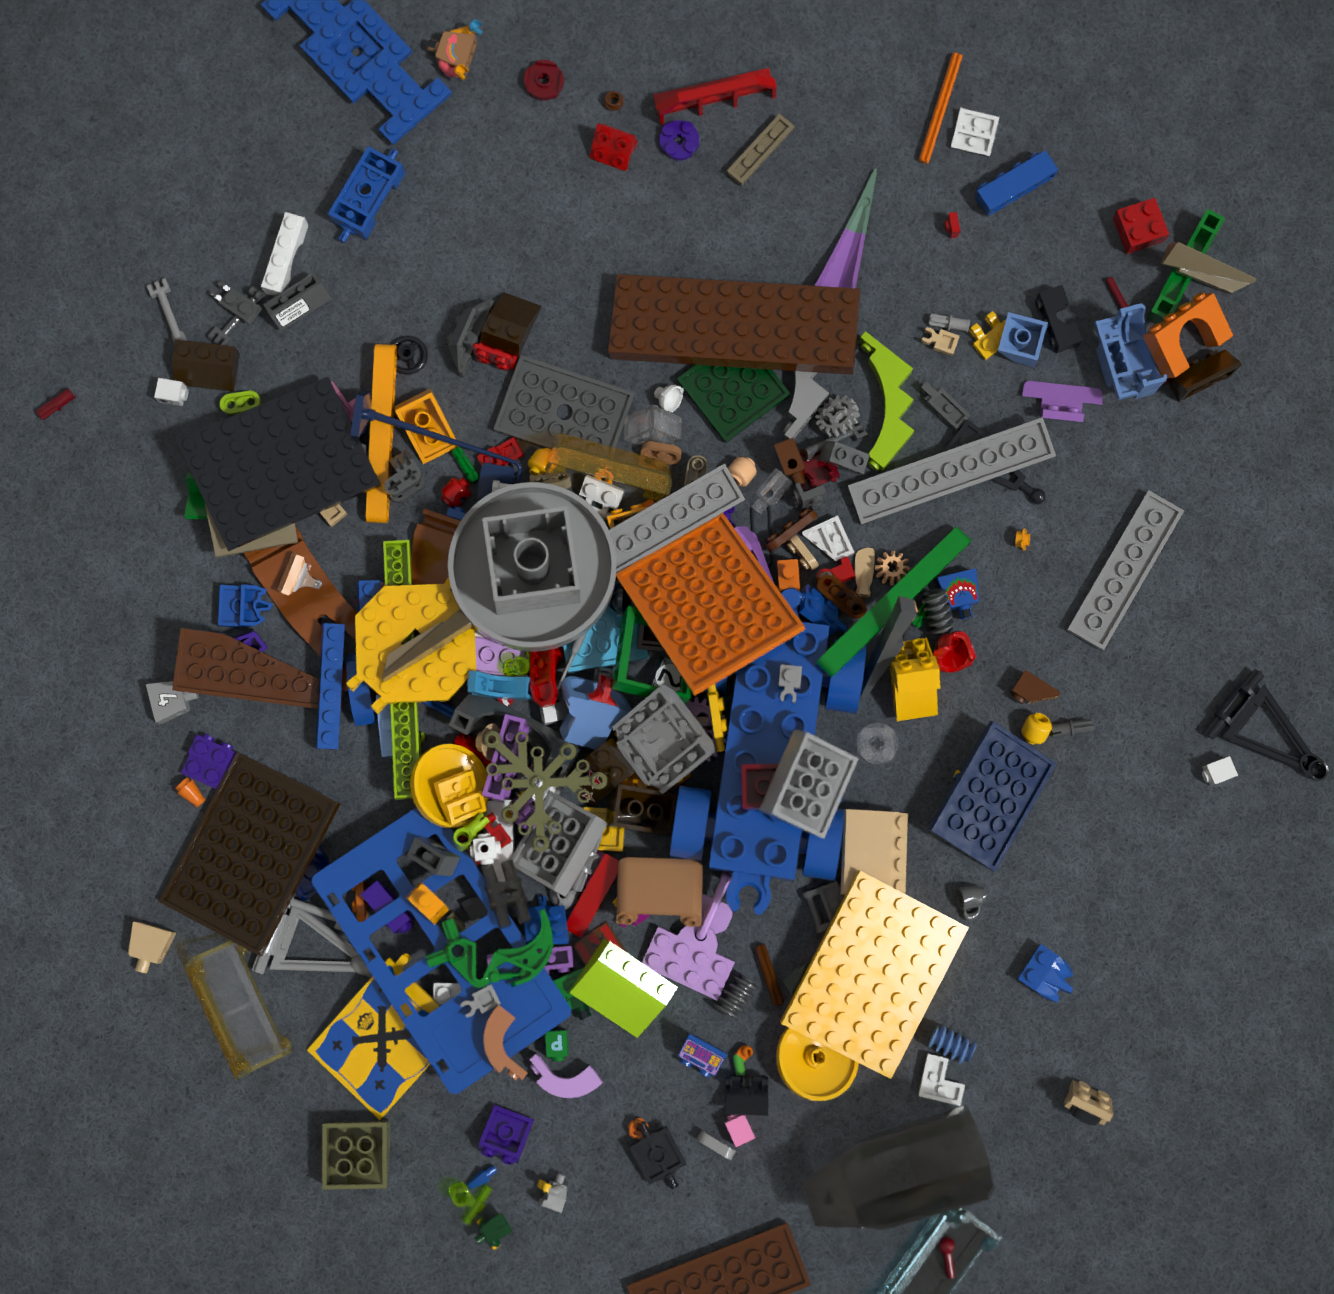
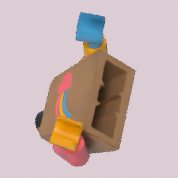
(456, 49)

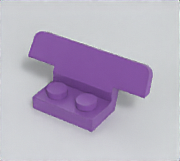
(1062, 400)

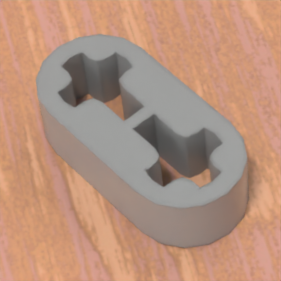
(716, 1145)

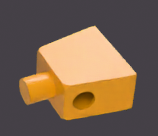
(427, 903)

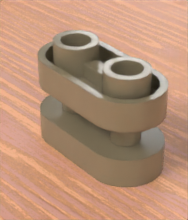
(696, 468)

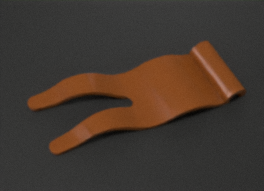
(432, 548)
(306, 604)

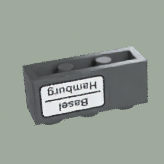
(297, 301)

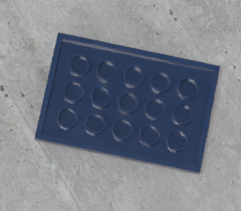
(992, 796)

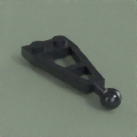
(970, 433)

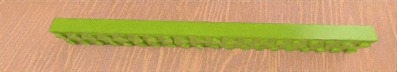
(403, 714)

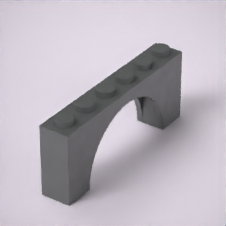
(479, 712)

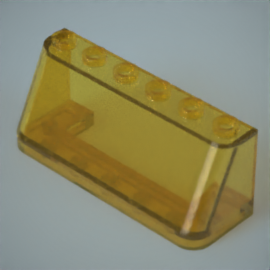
(611, 464)

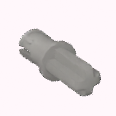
(949, 322)

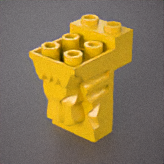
(915, 681)

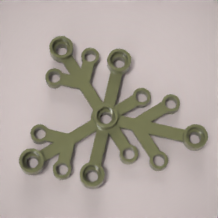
(520, 765)

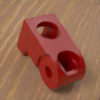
(843, 572)

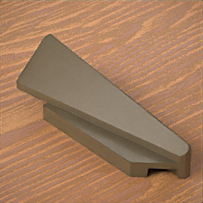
(1205, 268)
(425, 644)

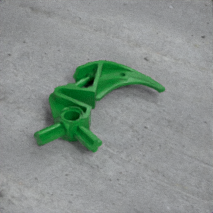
(467, 962)

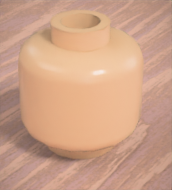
(742, 471)

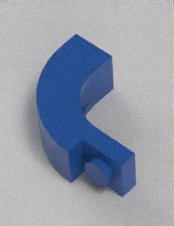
(361, 698)

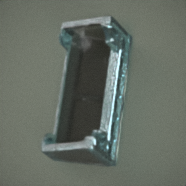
(923, 1265)

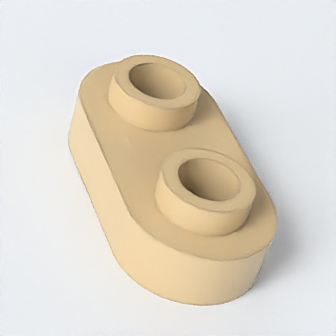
(807, 559)

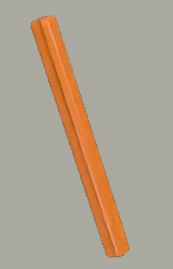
(940, 108)

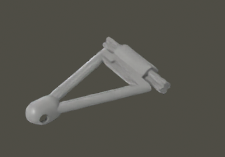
(282, 939)

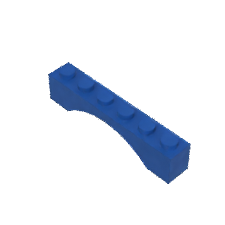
(330, 686)

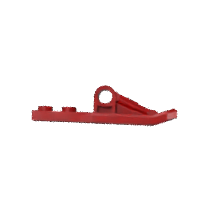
(543, 677)

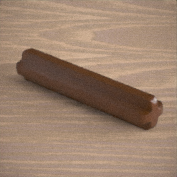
(769, 974)

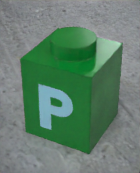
(557, 1044)

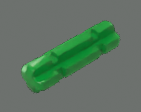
(465, 465)
(921, 614)

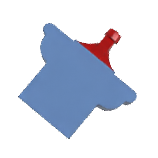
(592, 710)

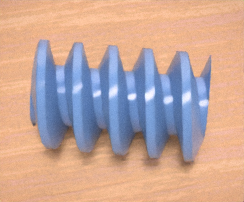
(952, 1044)

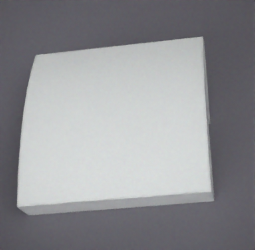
(975, 132)

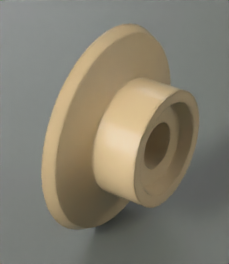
(481, 746)

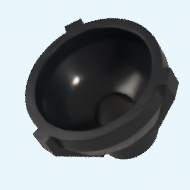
(619, 601)

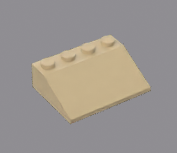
(876, 846)

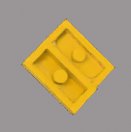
(460, 797)

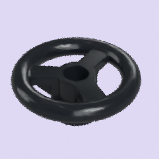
(410, 348)

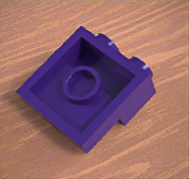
(208, 760)
(505, 1135)

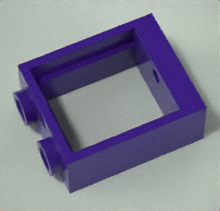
(378, 897)

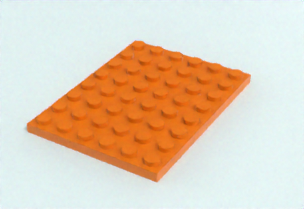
(709, 603)

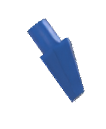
(481, 1177)

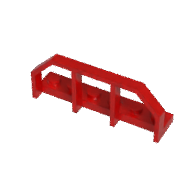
(714, 92)

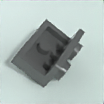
(810, 499)

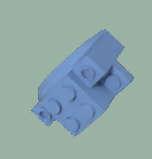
(1125, 355)

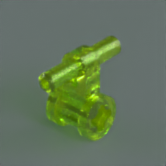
(517, 666)
(476, 1204)

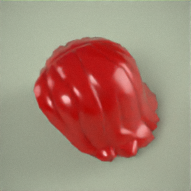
(954, 652)

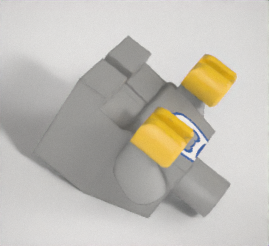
(555, 1193)

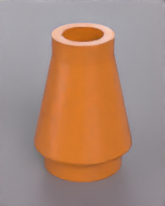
(190, 792)

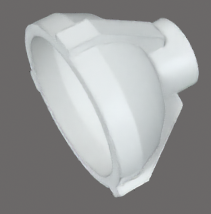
(669, 397)

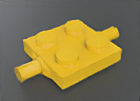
(719, 723)

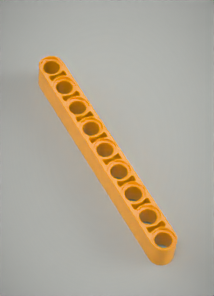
(381, 433)

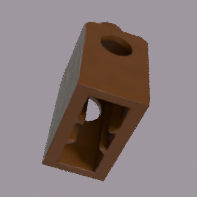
(787, 452)

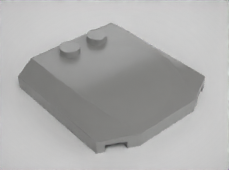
(662, 739)

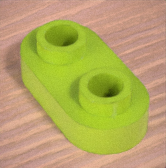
(241, 402)

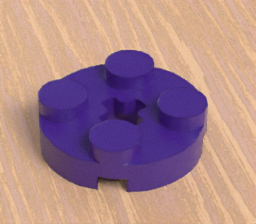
(685, 130)

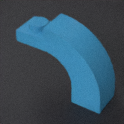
(499, 686)

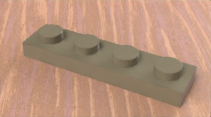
(760, 149)

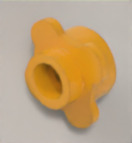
(1022, 539)

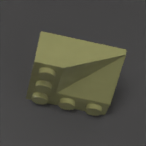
(355, 1155)

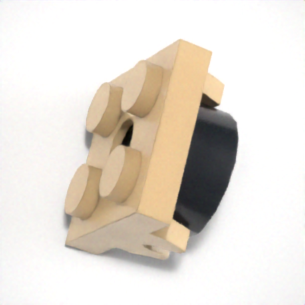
(1088, 1104)

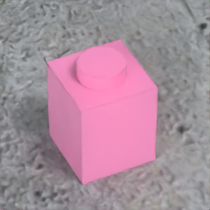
(739, 1129)

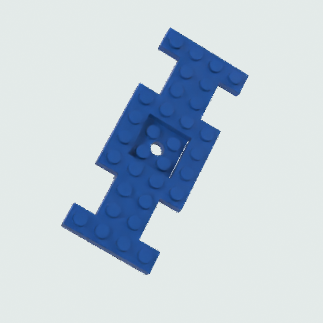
(375, 71)

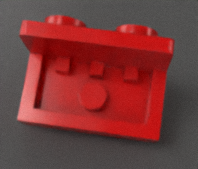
(612, 146)

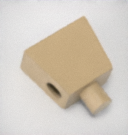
(149, 944)

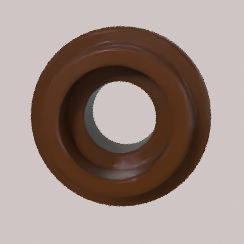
(613, 95)

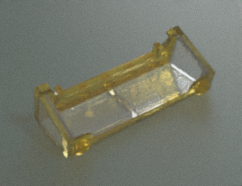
(235, 1009)

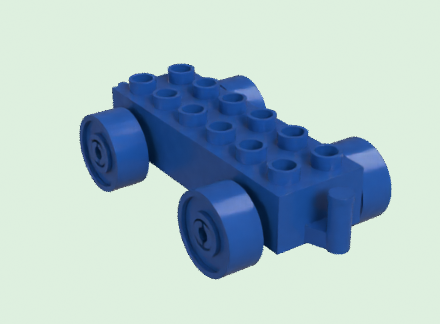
(760, 727)

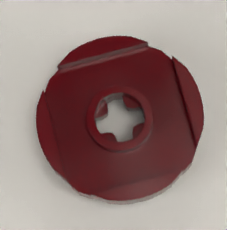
(537, 71)

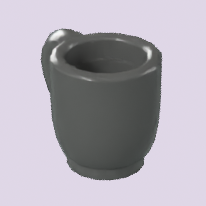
(968, 898)

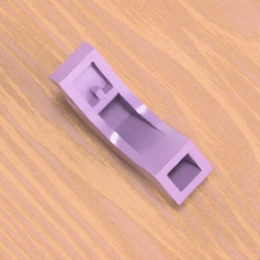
(565, 1087)

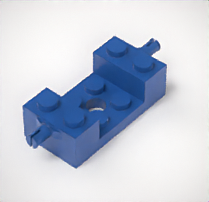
(357, 211)

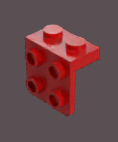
(493, 355)

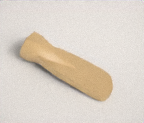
(864, 571)

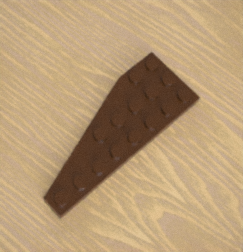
(229, 668)
(750, 1266)

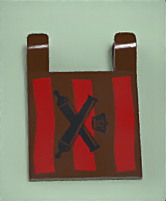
(587, 945)

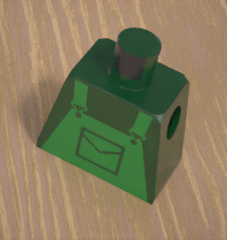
(564, 985)

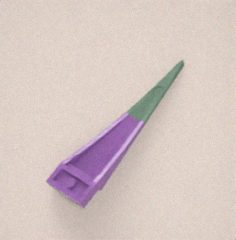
(845, 260)

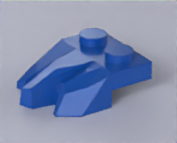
(241, 605)
(1046, 974)

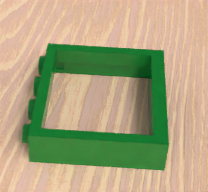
(620, 683)

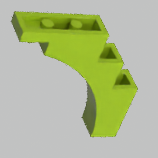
(891, 374)

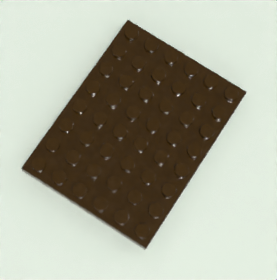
(249, 853)

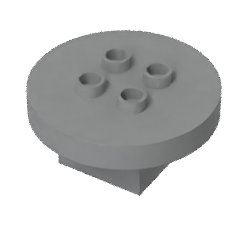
(532, 566)

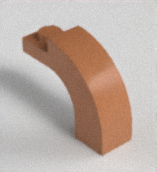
(493, 1043)

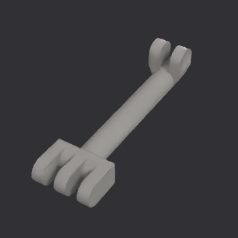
(160, 292)
(314, 910)

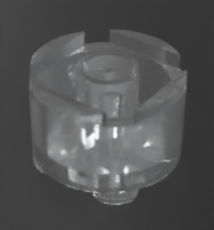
(885, 737)

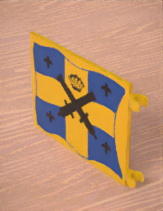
(371, 1045)

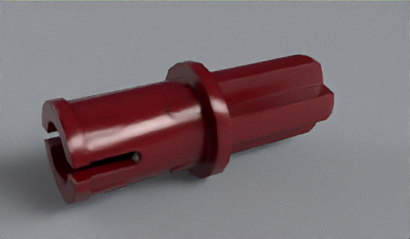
(55, 404)

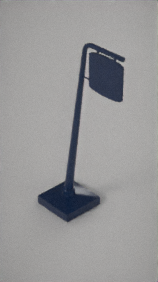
(489, 472)

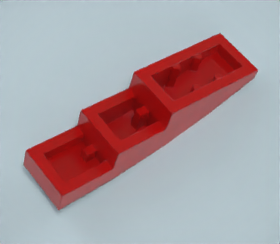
(593, 896)

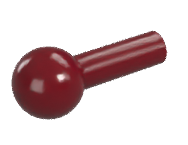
(946, 1246)

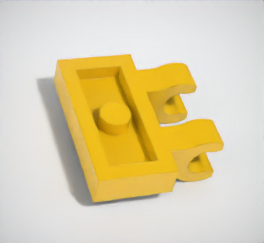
(988, 344)

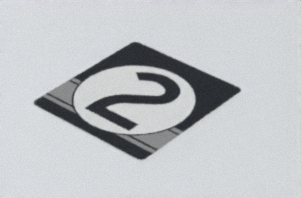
(667, 674)

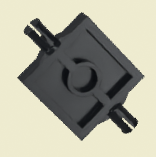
(657, 1155)

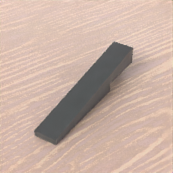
(889, 643)

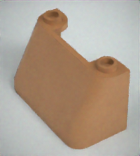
(659, 888)

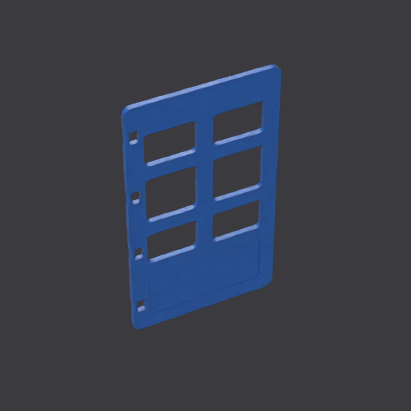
(446, 1030)

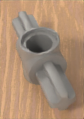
(588, 868)

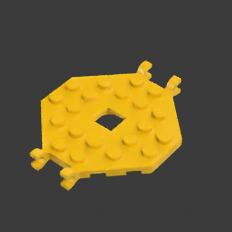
(388, 622)

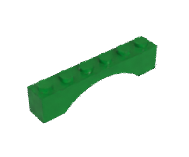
(1177, 283)

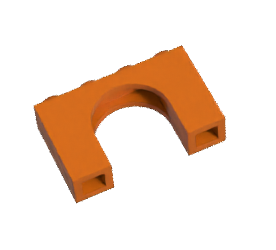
(1164, 336)

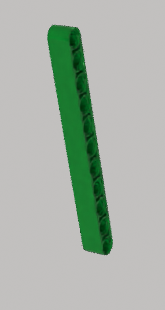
(878, 615)

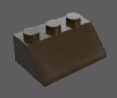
(205, 365)
(1204, 374)
(641, 810)

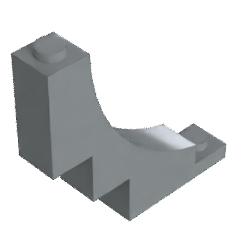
(806, 401)

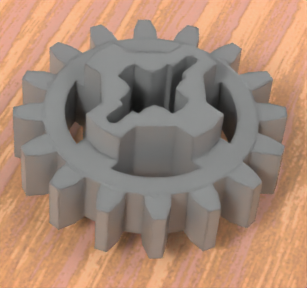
(837, 416)

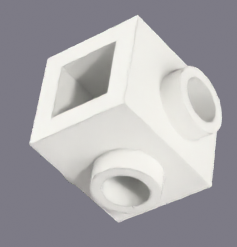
(492, 853)

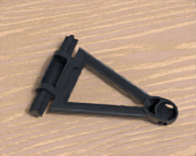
(1238, 710)

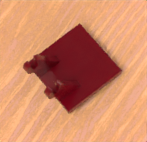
(816, 472)

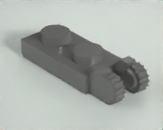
(236, 303)

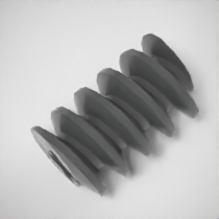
(939, 611)
(736, 997)

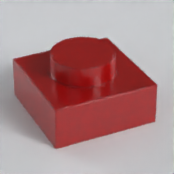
(952, 225)

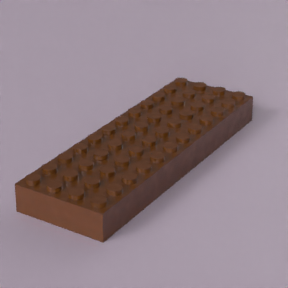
(735, 324)

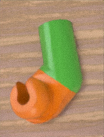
(740, 1057)

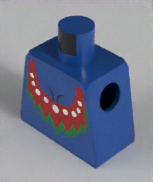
(961, 591)

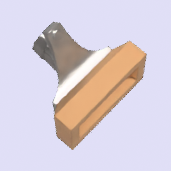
(296, 576)

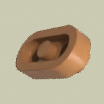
(666, 452)

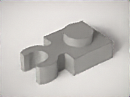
(789, 678)
(483, 999)

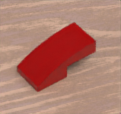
(508, 449)

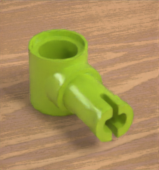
(470, 832)

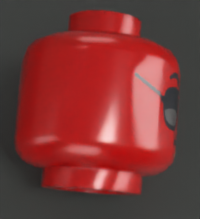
(456, 492)

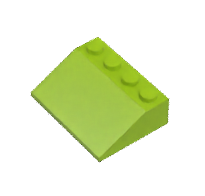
(622, 988)

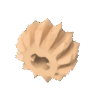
(884, 568)

